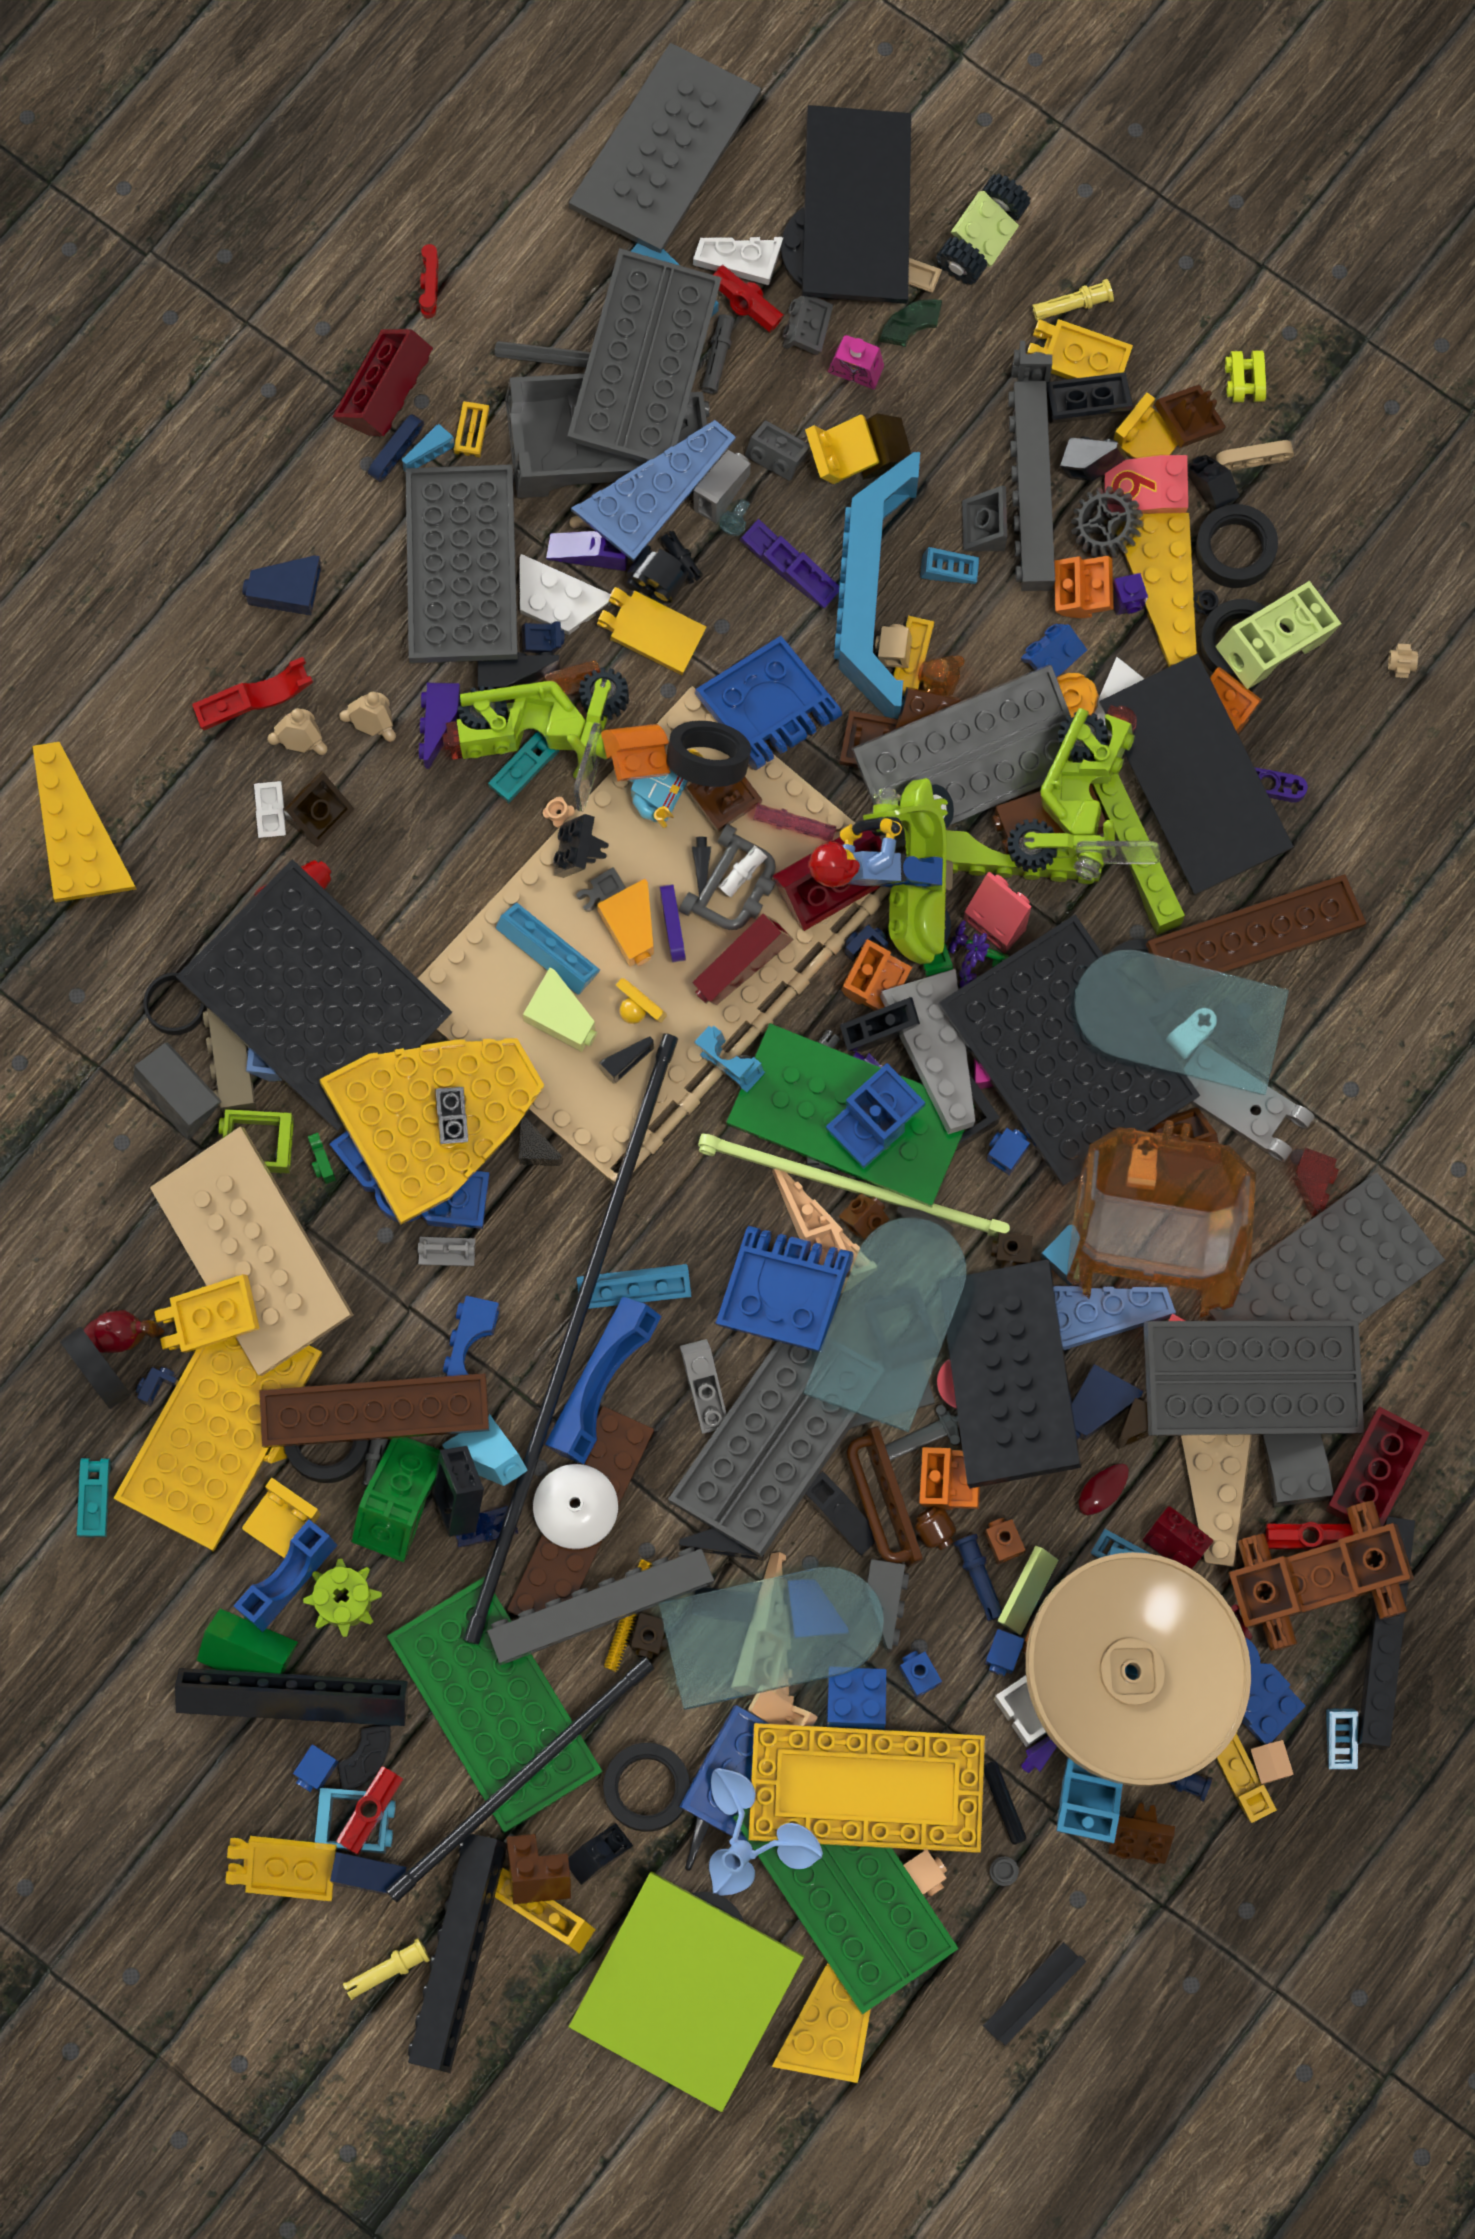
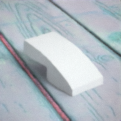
(270, 809)

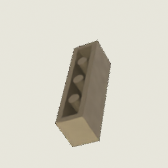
(229, 1066)

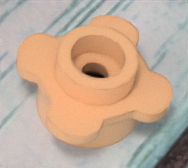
(553, 806)

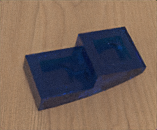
(487, 1529)

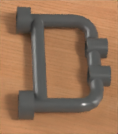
(752, 906)

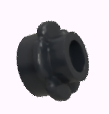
(1211, 599)

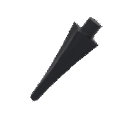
(701, 857)
(699, 1833)

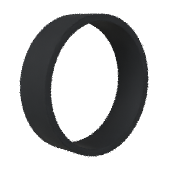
(170, 1031)

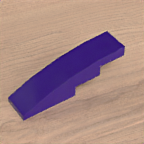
(790, 564)

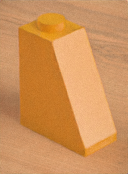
(629, 922)

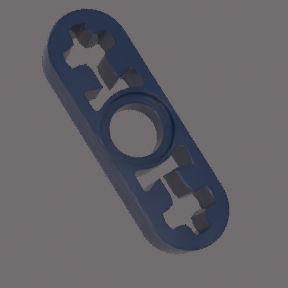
(396, 447)

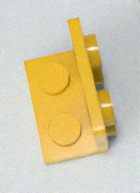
(1145, 432)
(842, 449)
(279, 1517)

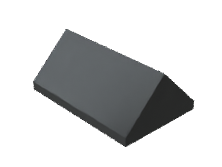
(175, 1089)

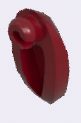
(1103, 1489)

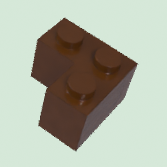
(535, 1876)

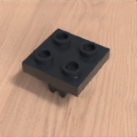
(577, 846)

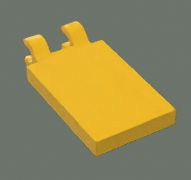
(1080, 351)
(652, 630)
(210, 1315)
(282, 1867)

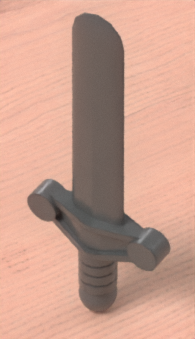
(944, 1427)

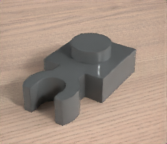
(604, 887)

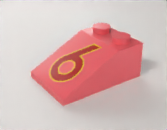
(1153, 481)

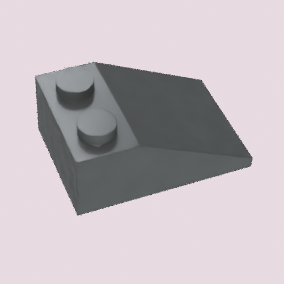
(1297, 1469)

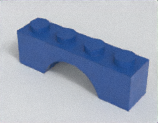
(477, 1320)
(305, 1555)

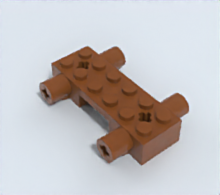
(1321, 1576)

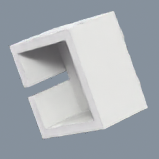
(1017, 1704)

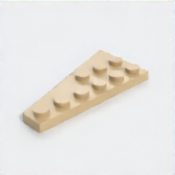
(1218, 1482)

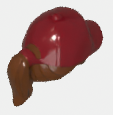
(120, 1331)

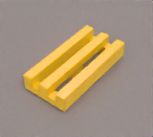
(468, 449)

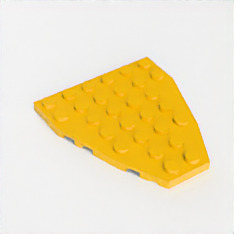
(393, 1120)

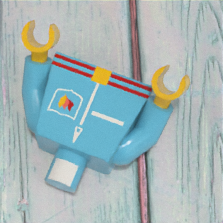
(658, 795)

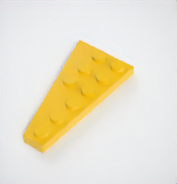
(1166, 570)
(77, 844)
(827, 2034)

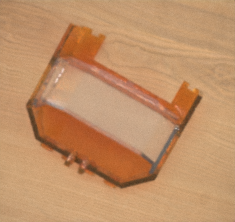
(1164, 1214)

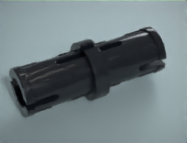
(677, 550)

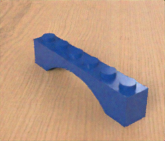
(626, 1332)

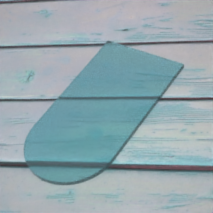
(1181, 1018)
(891, 1322)
(771, 1634)

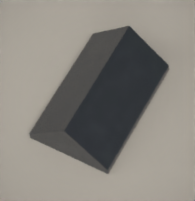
(1089, 397)

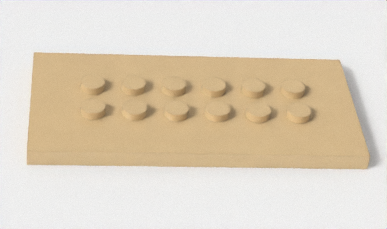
(241, 1224)

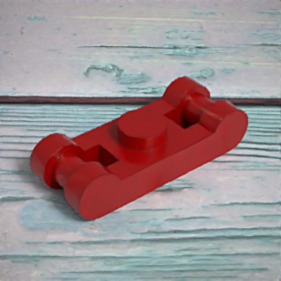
(429, 281)

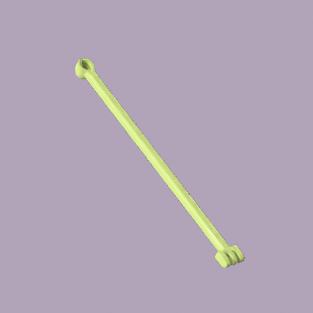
(711, 1144)

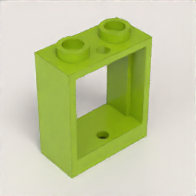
(283, 1120)

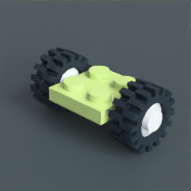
(984, 229)

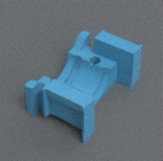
(743, 1071)

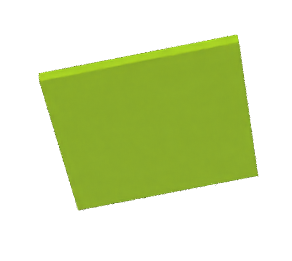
(686, 1991)

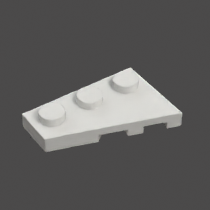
(746, 259)

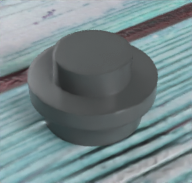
(1004, 1871)

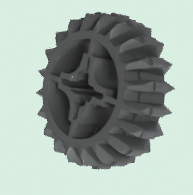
(1129, 519)

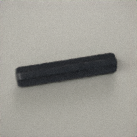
(1004, 1803)

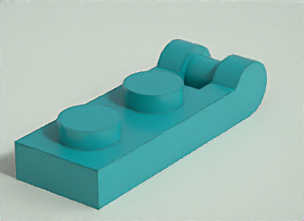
(522, 768)
(93, 1498)

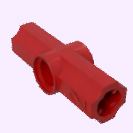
(748, 299)
(1291, 1535)
(360, 1827)

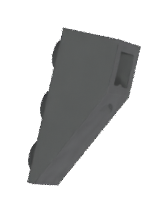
(887, 1581)

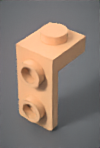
(778, 1711)

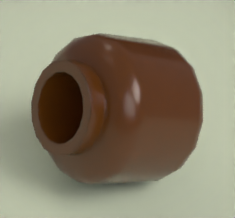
(935, 1528)

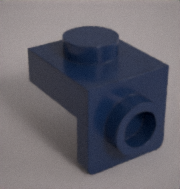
(542, 637)
(856, 941)
(149, 1386)

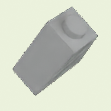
(721, 485)

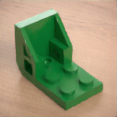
(396, 1498)

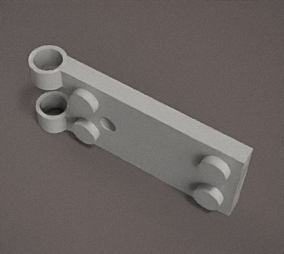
(1233, 1107)

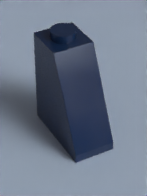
(285, 586)
(1101, 1401)
(364, 1873)

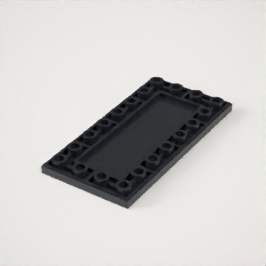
(857, 204)
(1199, 776)

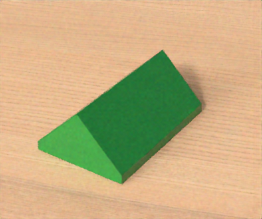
(238, 1645)

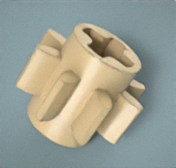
(1403, 660)

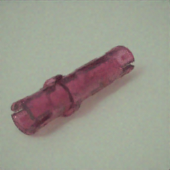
(794, 822)

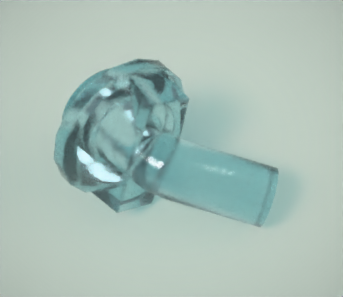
(732, 522)

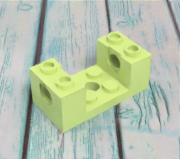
(1260, 644)

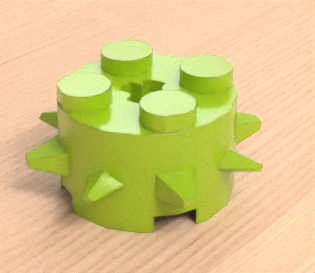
(342, 1613)

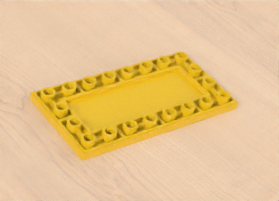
(869, 1787)

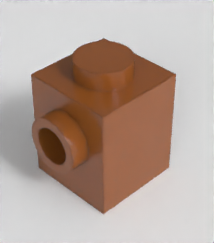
(1004, 1540)

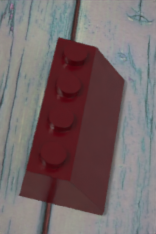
(383, 381)
(814, 902)
(1378, 1465)

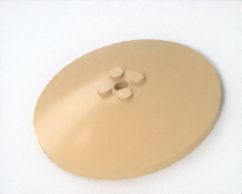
(1187, 1661)

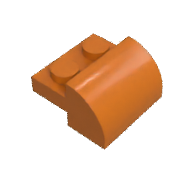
(1083, 586)
(1235, 697)
(637, 751)
(873, 973)
(945, 1480)

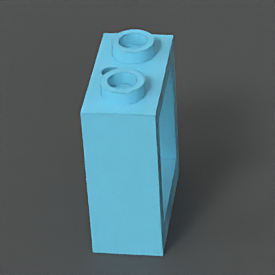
(325, 1814)

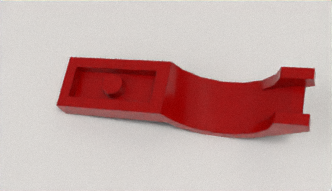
(252, 696)

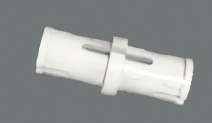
(742, 871)

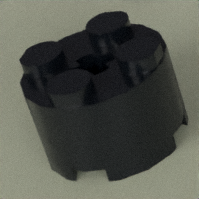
(657, 575)

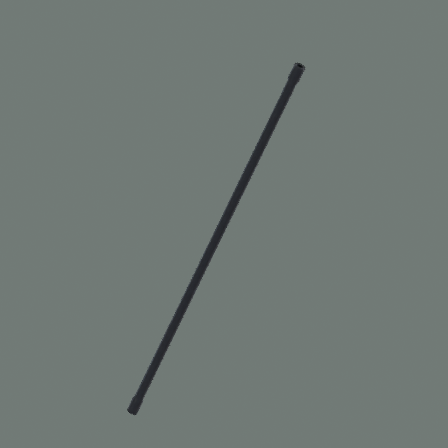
(478, 1618)

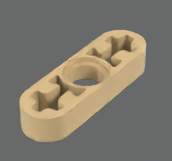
(1256, 455)

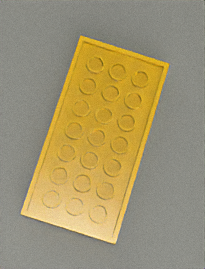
(208, 1442)

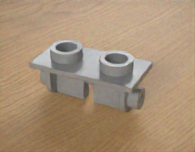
(446, 1251)

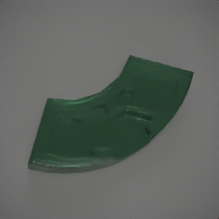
(911, 319)

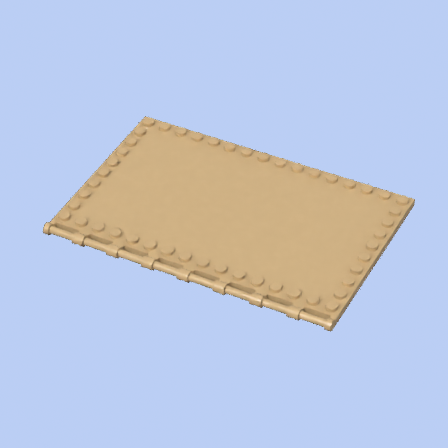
(493, 980)

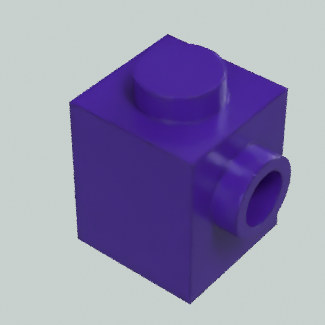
(1129, 594)

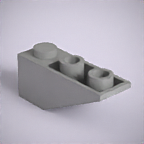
(704, 1384)

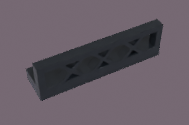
(1034, 1994)

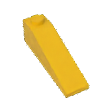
(548, 1916)

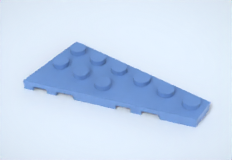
(645, 498)
(1108, 1311)

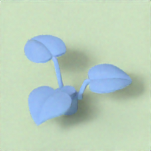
(731, 1866)

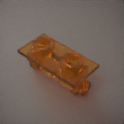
(570, 677)

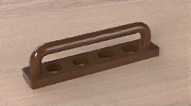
(910, 1550)

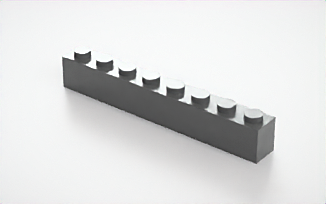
(1033, 486)
(600, 1606)

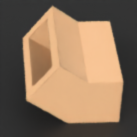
(1272, 1762)

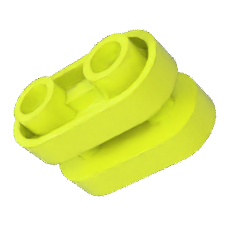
(1237, 387)

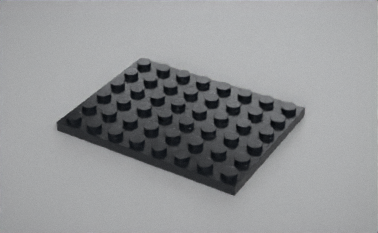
(309, 987)
(1045, 1069)

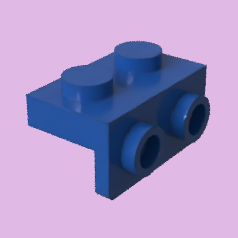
(1058, 648)

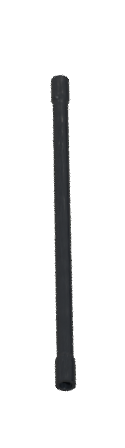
(409, 1879)

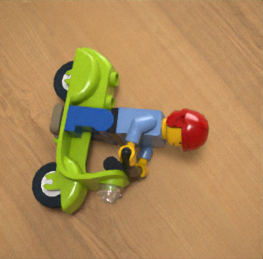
(916, 879)

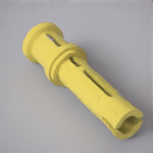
(1085, 297)
(399, 1962)

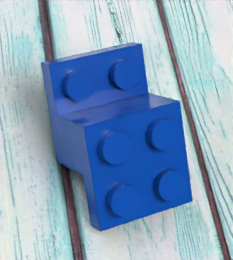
(875, 1115)
(857, 1699)

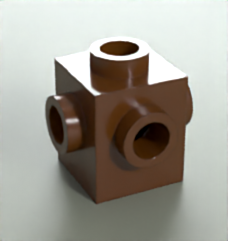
(864, 1216)

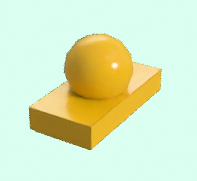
(635, 1008)

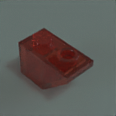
(1312, 1178)

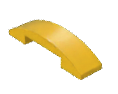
(1244, 1781)

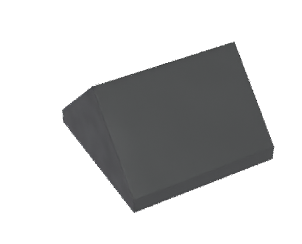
(985, 521)

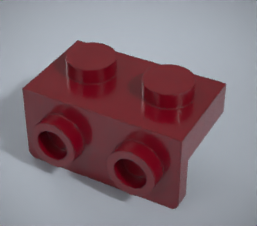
(1178, 1538)

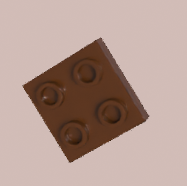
(1190, 415)
(922, 703)
(860, 729)
(724, 803)
(1143, 1837)

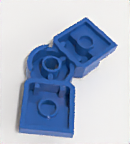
(463, 1209)
(1270, 1701)

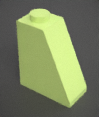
(560, 1013)

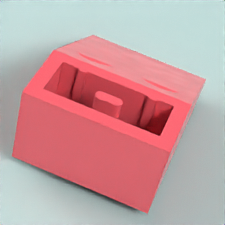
(998, 912)

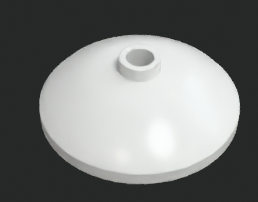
(575, 1526)

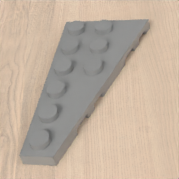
(937, 1049)

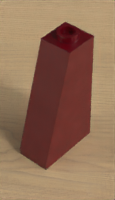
(742, 959)

